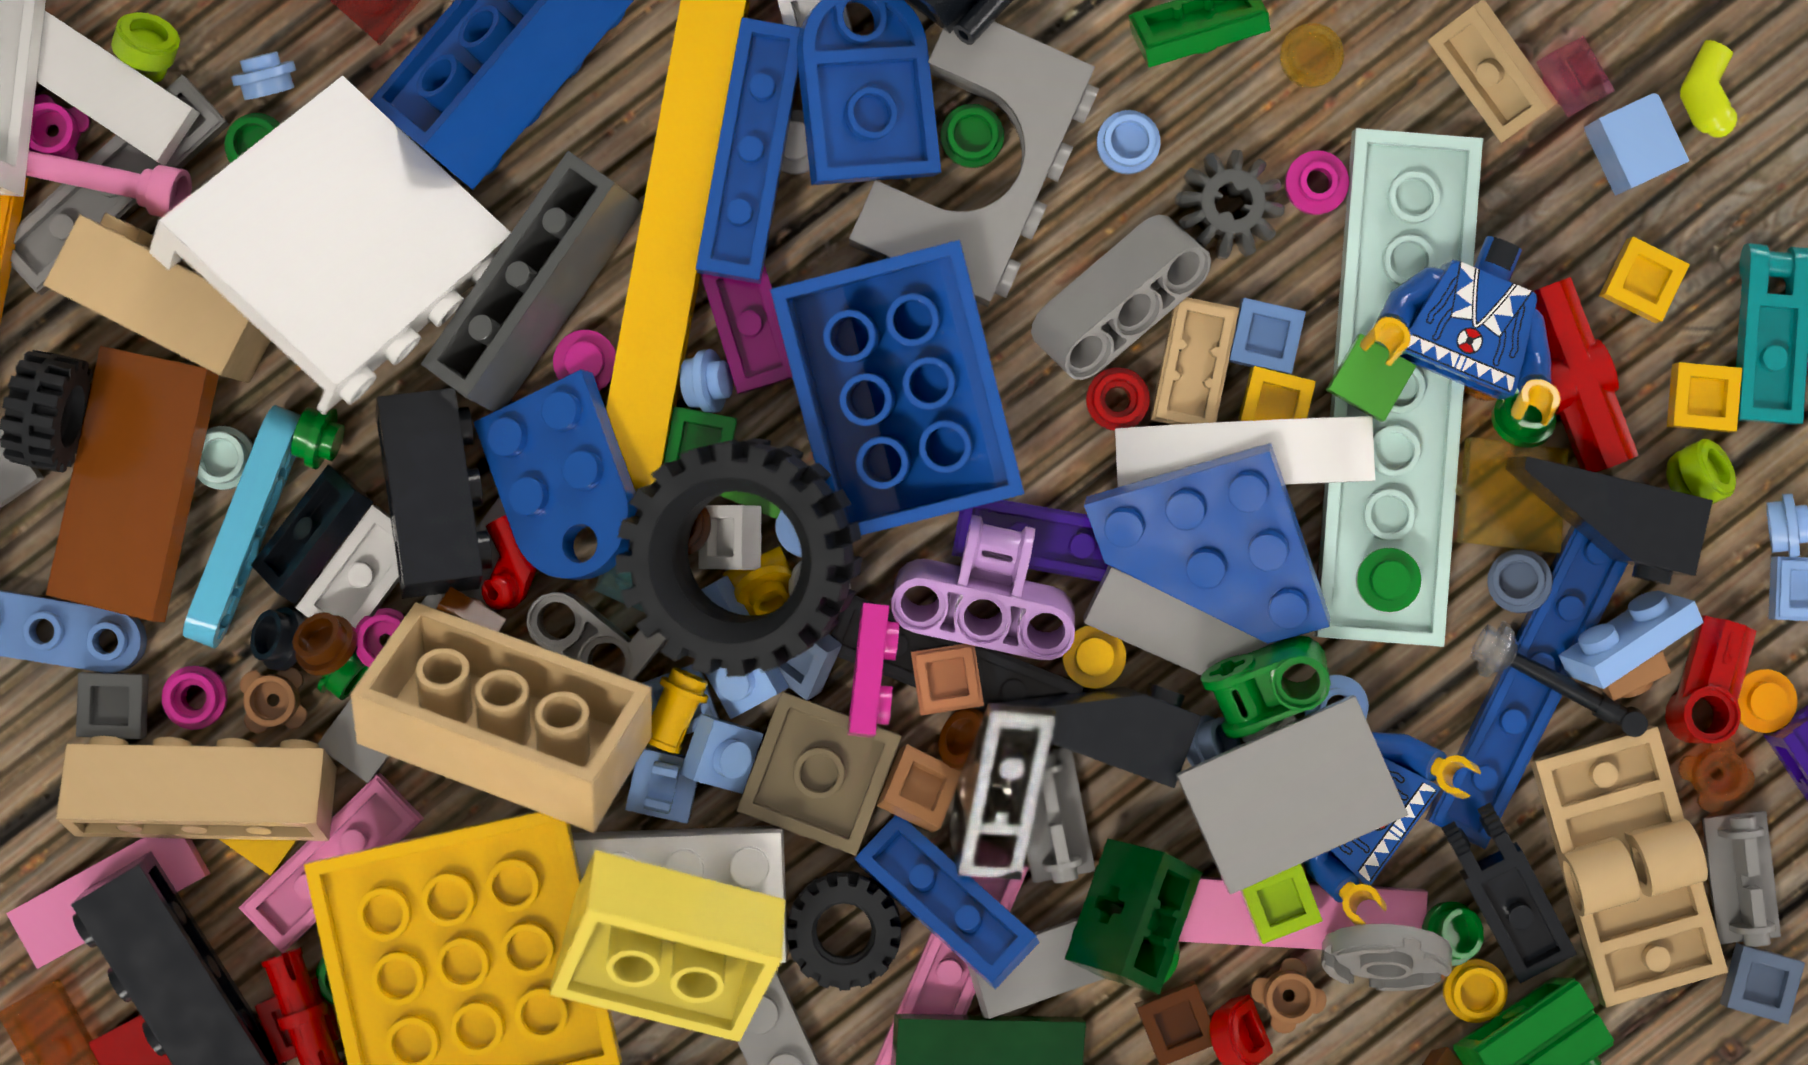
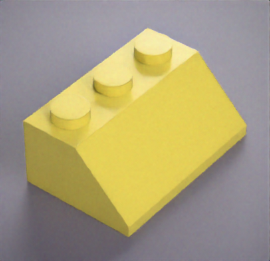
(669, 946)

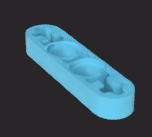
(243, 529)

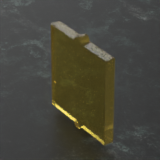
(1498, 507)

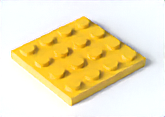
(453, 948)

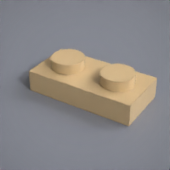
(1492, 71)

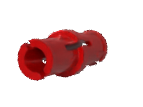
(301, 1009)

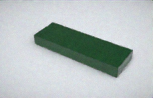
(985, 1041)

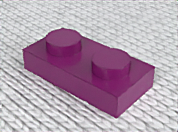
(748, 331)

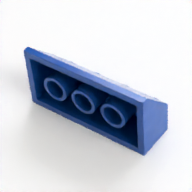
(489, 75)

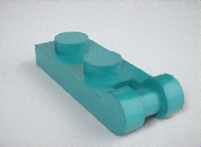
(1773, 335)

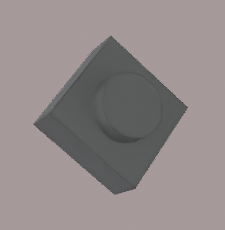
(112, 705)

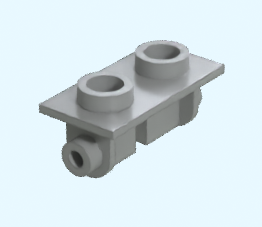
(1059, 834)
(1741, 878)

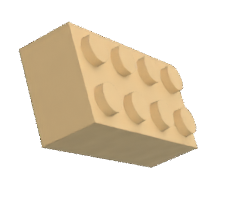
(503, 716)

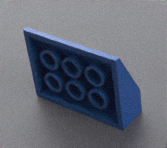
(899, 387)

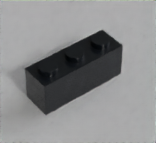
(431, 492)

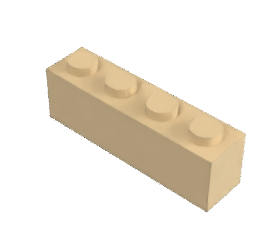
(197, 790)

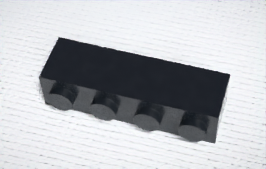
(169, 970)

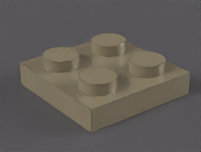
(816, 775)

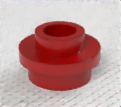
(1131, 384)

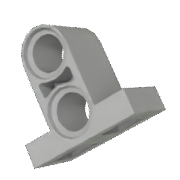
(589, 632)

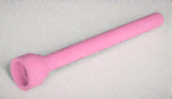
(154, 189)

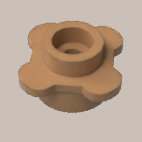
(263, 715)
(1306, 999)

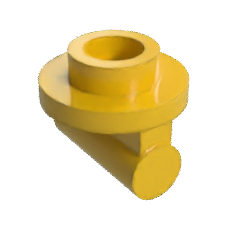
(764, 588)

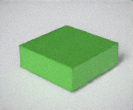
(1368, 382)

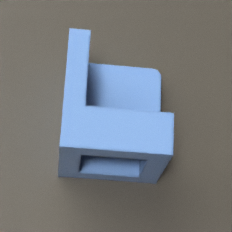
(1636, 143)

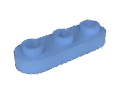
(75, 633)

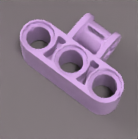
(994, 570)

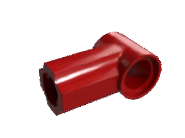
(1715, 674)

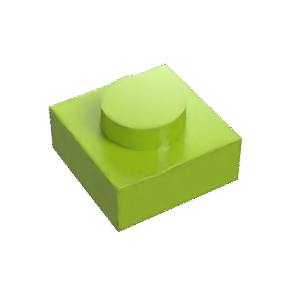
(1281, 904)

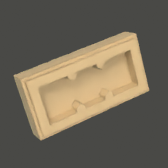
(1194, 363)

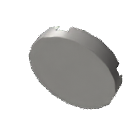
(1387, 955)

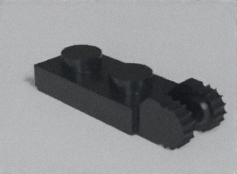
(1511, 900)

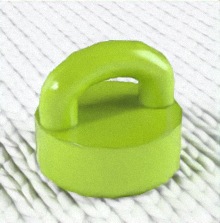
(146, 44)
(1702, 471)

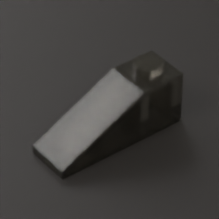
(1000, 791)

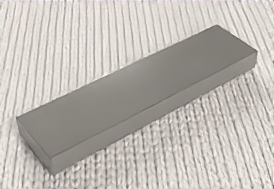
(50, 223)

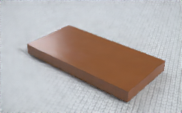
(132, 484)

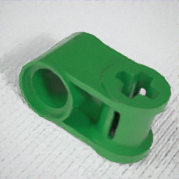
(1263, 688)

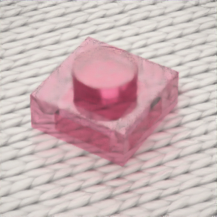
(1575, 76)

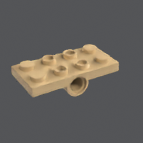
(1630, 866)

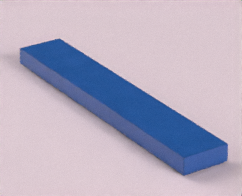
(1519, 706)

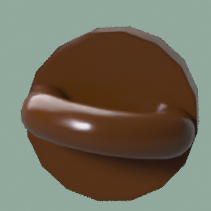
(958, 736)

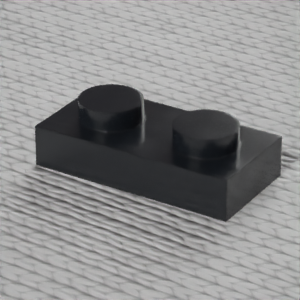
(311, 534)

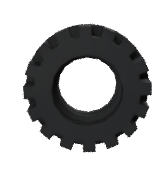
(45, 410)
(839, 970)

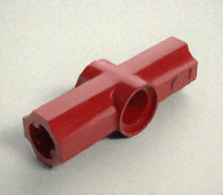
(1585, 381)

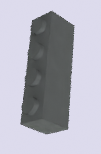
(533, 284)

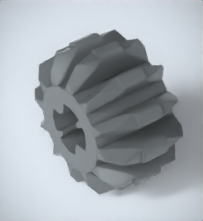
(1235, 183)

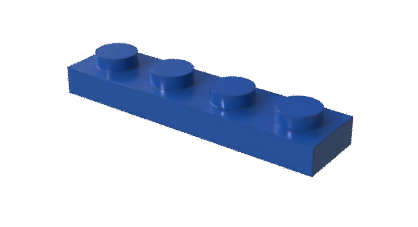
(750, 152)

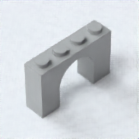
(1040, 96)

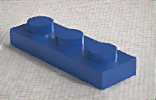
(947, 903)

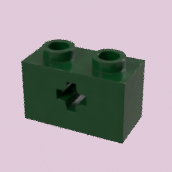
(1133, 915)

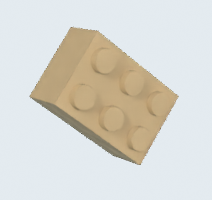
(116, 276)

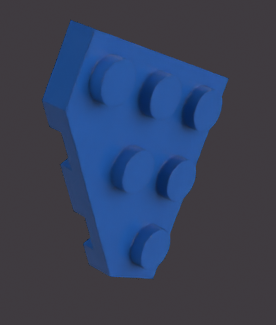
(1218, 542)

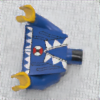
(1473, 329)
(1362, 859)

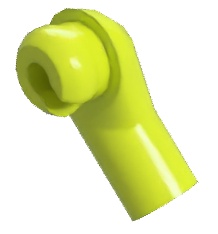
(1704, 95)

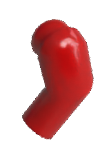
(512, 572)

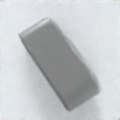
(1120, 297)

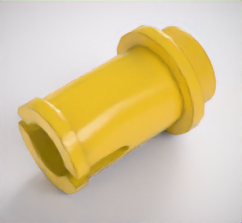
(676, 709)

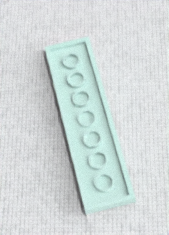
(1405, 211)

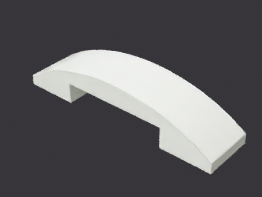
(1305, 448)

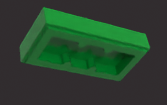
(1195, 27)

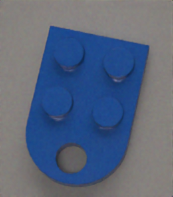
(867, 95)
(560, 474)

